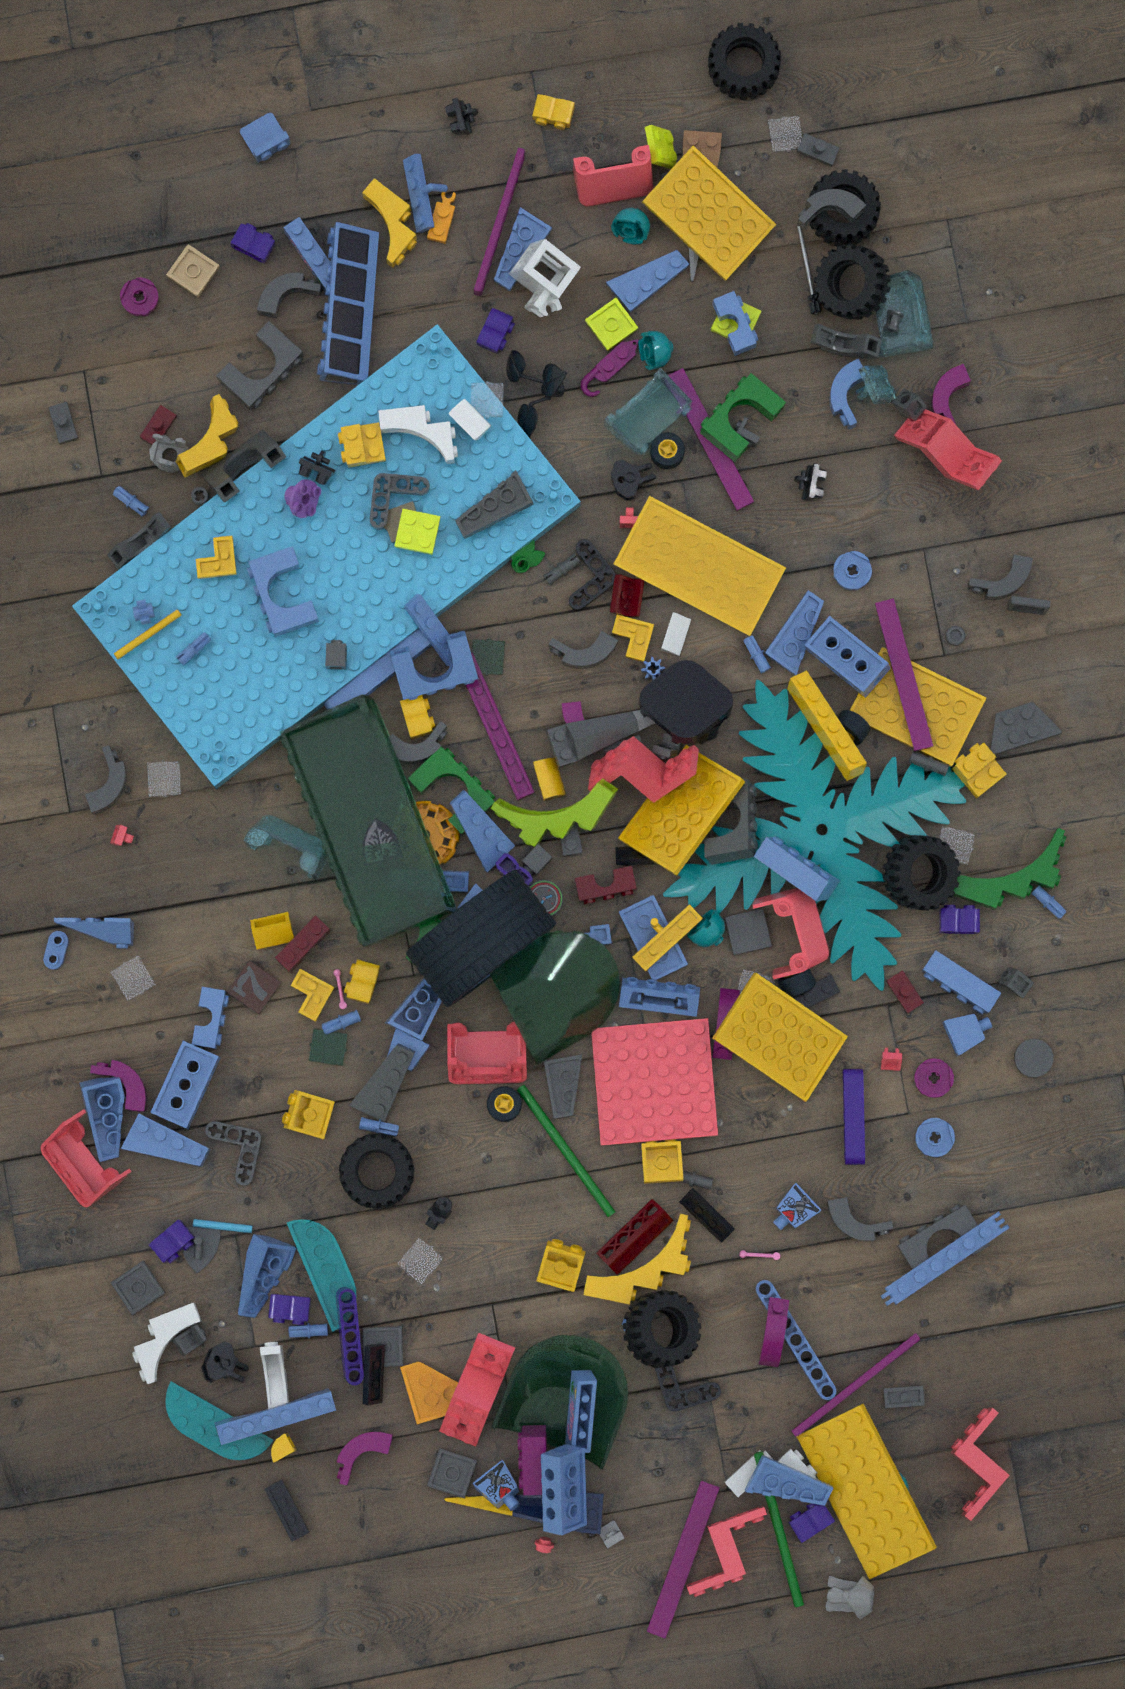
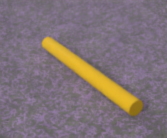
(147, 634)

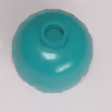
(631, 225)
(655, 349)
(709, 930)

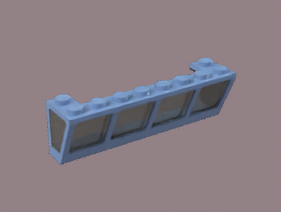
(349, 304)

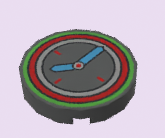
(549, 895)

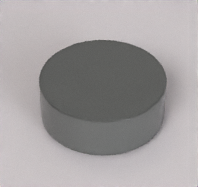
(955, 635)

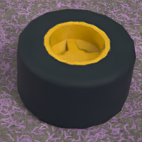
(668, 444)
(854, 725)
(797, 983)
(504, 1104)

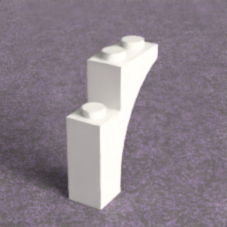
(414, 421)
(165, 1329)
(275, 1374)
(739, 1479)

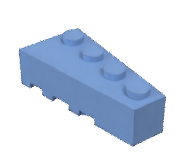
(796, 869)
(416, 1011)
(159, 1141)

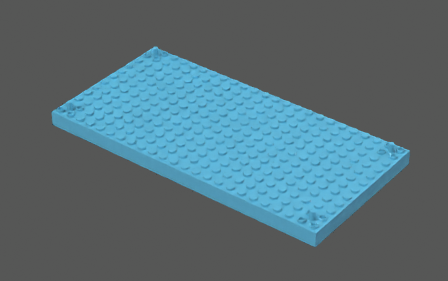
(247, 681)

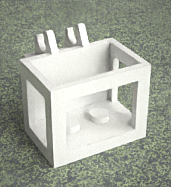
(543, 290)

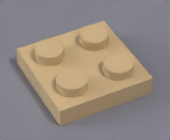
(193, 270)

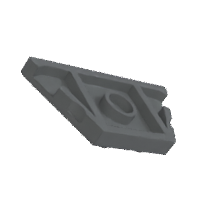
(1021, 727)

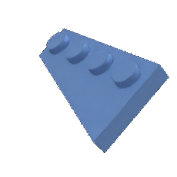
(524, 231)
(643, 282)
(789, 644)
(480, 830)
(786, 1482)

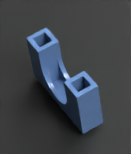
(264, 571)
(415, 684)

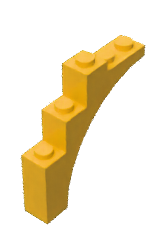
(669, 1260)

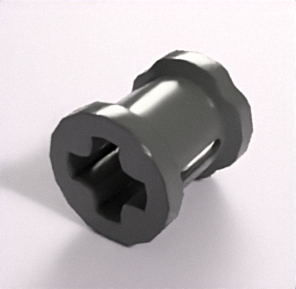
(893, 321)

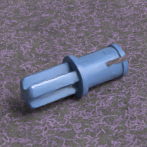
(130, 501)
(193, 648)
(757, 654)
(1049, 902)
(341, 1022)
(379, 1127)
(308, 1330)

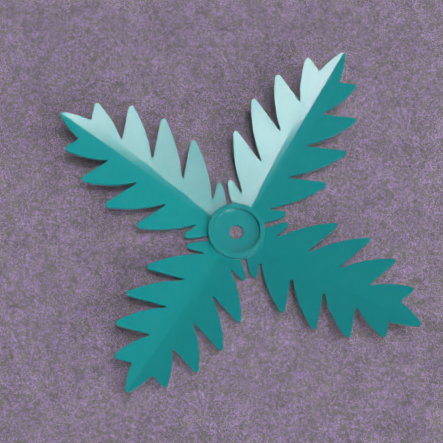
(861, 815)

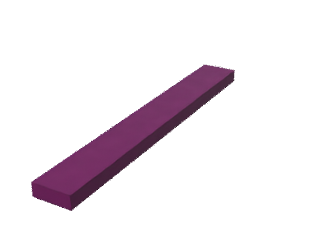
(499, 222)
(721, 463)
(903, 675)
(499, 736)
(857, 1383)
(683, 1559)

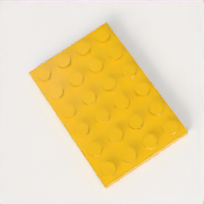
(709, 213)
(946, 705)
(682, 818)
(780, 1037)

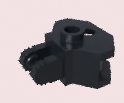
(631, 476)
(223, 1365)

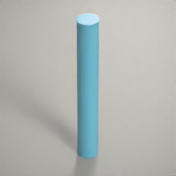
(222, 1226)

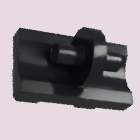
(464, 114)
(309, 464)
(808, 482)
(439, 1212)

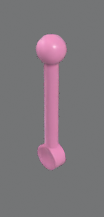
(337, 973)
(775, 1256)

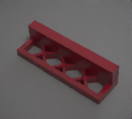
(637, 1239)

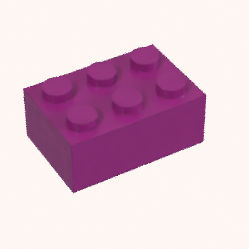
(532, 1443)

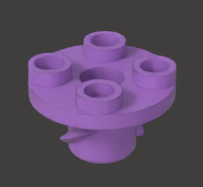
(303, 498)

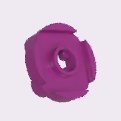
(142, 307)
(940, 1069)

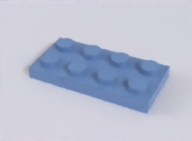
(637, 922)

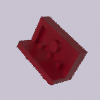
(627, 596)

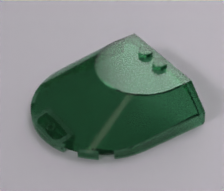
(558, 990)
(541, 1391)

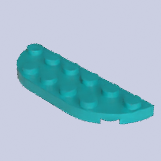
(324, 1265)
(196, 1420)

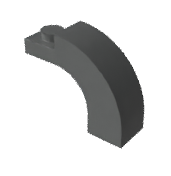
(831, 199)
(282, 287)
(843, 344)
(133, 546)
(996, 590)
(585, 658)
(419, 752)
(114, 787)
(844, 1221)

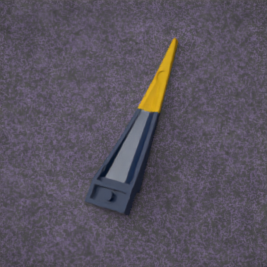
(532, 1508)

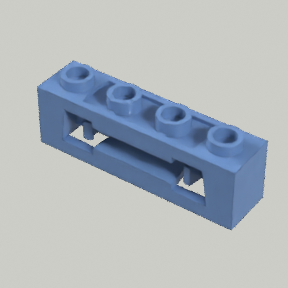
(659, 996)

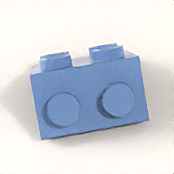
(265, 137)

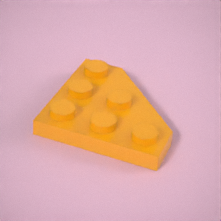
(428, 1391)

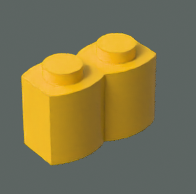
(553, 111)
(417, 717)
(362, 982)

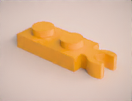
(442, 219)

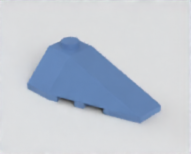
(111, 930)
(104, 1109)
(263, 1266)

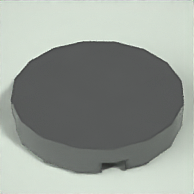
(1033, 1058)

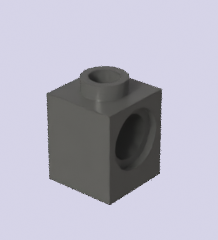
(909, 404)
(336, 655)
(536, 860)

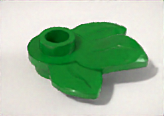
(529, 557)

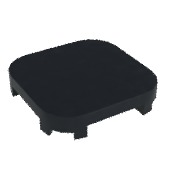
(686, 701)

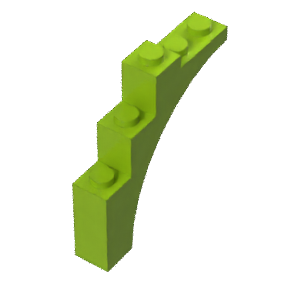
(559, 822)

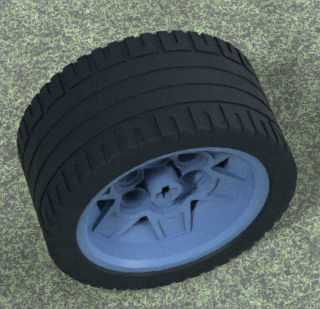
(480, 937)

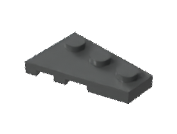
(562, 1083)

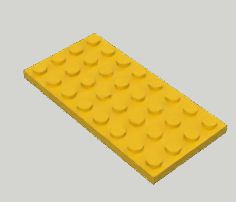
(699, 565)
(867, 1491)

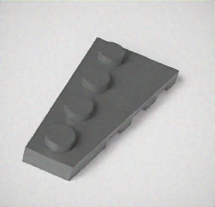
(496, 506)
(381, 1089)

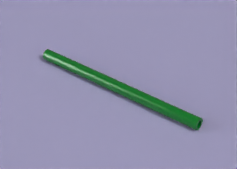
(566, 1151)
(783, 1545)

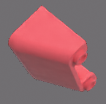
(613, 182)
(485, 1056)

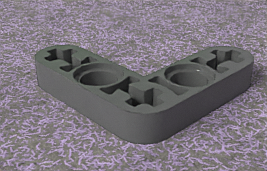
(391, 487)
(246, 1147)

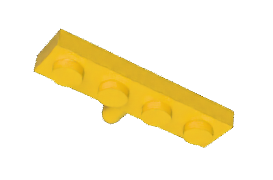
(666, 937)

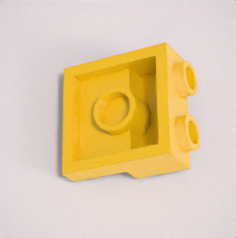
(362, 444)
(978, 769)
(308, 1114)
(662, 1161)
(561, 1265)

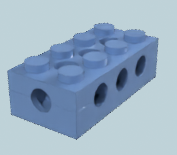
(847, 669)
(177, 1074)
(563, 1489)

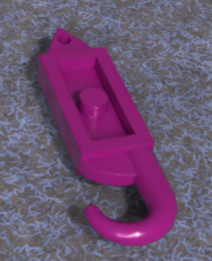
(610, 365)

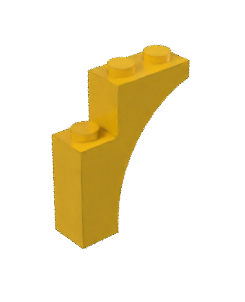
(393, 211)
(210, 447)

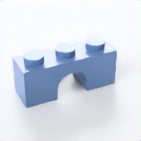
(729, 307)
(208, 1035)

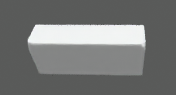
(469, 419)
(676, 634)

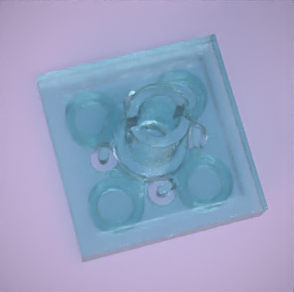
(876, 385)

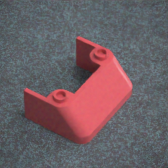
(807, 925)
(76, 1163)

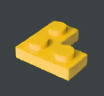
(222, 564)
(638, 633)
(316, 991)

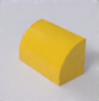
(549, 778)
(272, 930)
(282, 1447)

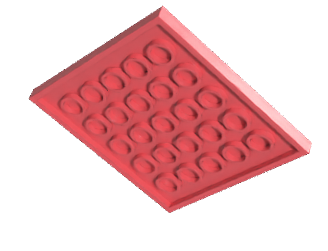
(654, 1082)

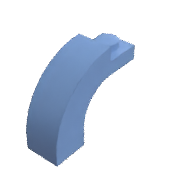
(844, 380)

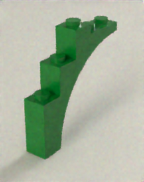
(1041, 872)

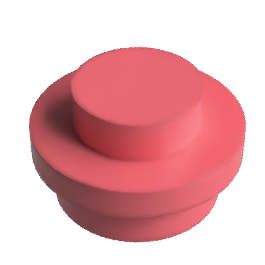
(544, 1545)

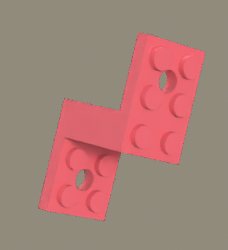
(948, 449)
(644, 768)
(477, 1389)
(979, 1463)
(726, 1551)

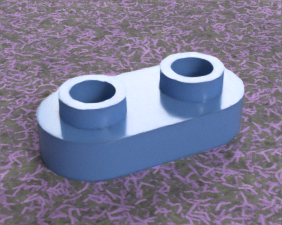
(57, 950)

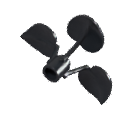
(551, 387)

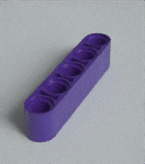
(853, 1117)
(354, 1344)

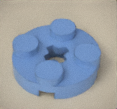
(854, 581)
(944, 1143)

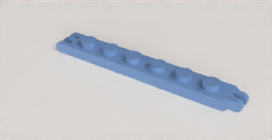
(944, 1259)

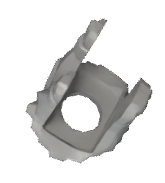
(162, 443)
(850, 1596)

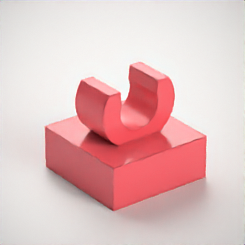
(629, 520)
(120, 835)
(891, 1061)

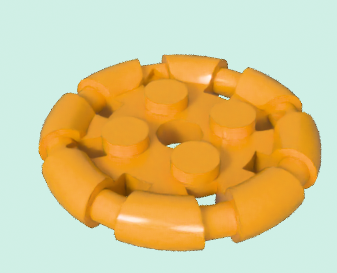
(436, 830)

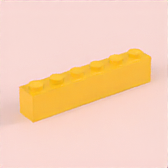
(826, 725)

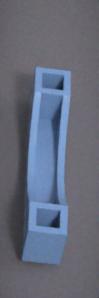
(276, 1417)

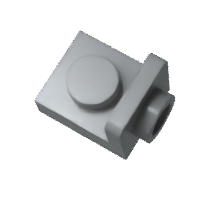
(611, 1534)

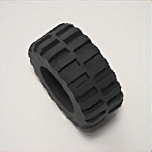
(750, 38)
(846, 232)
(829, 277)
(943, 875)
(376, 1144)
(684, 1326)

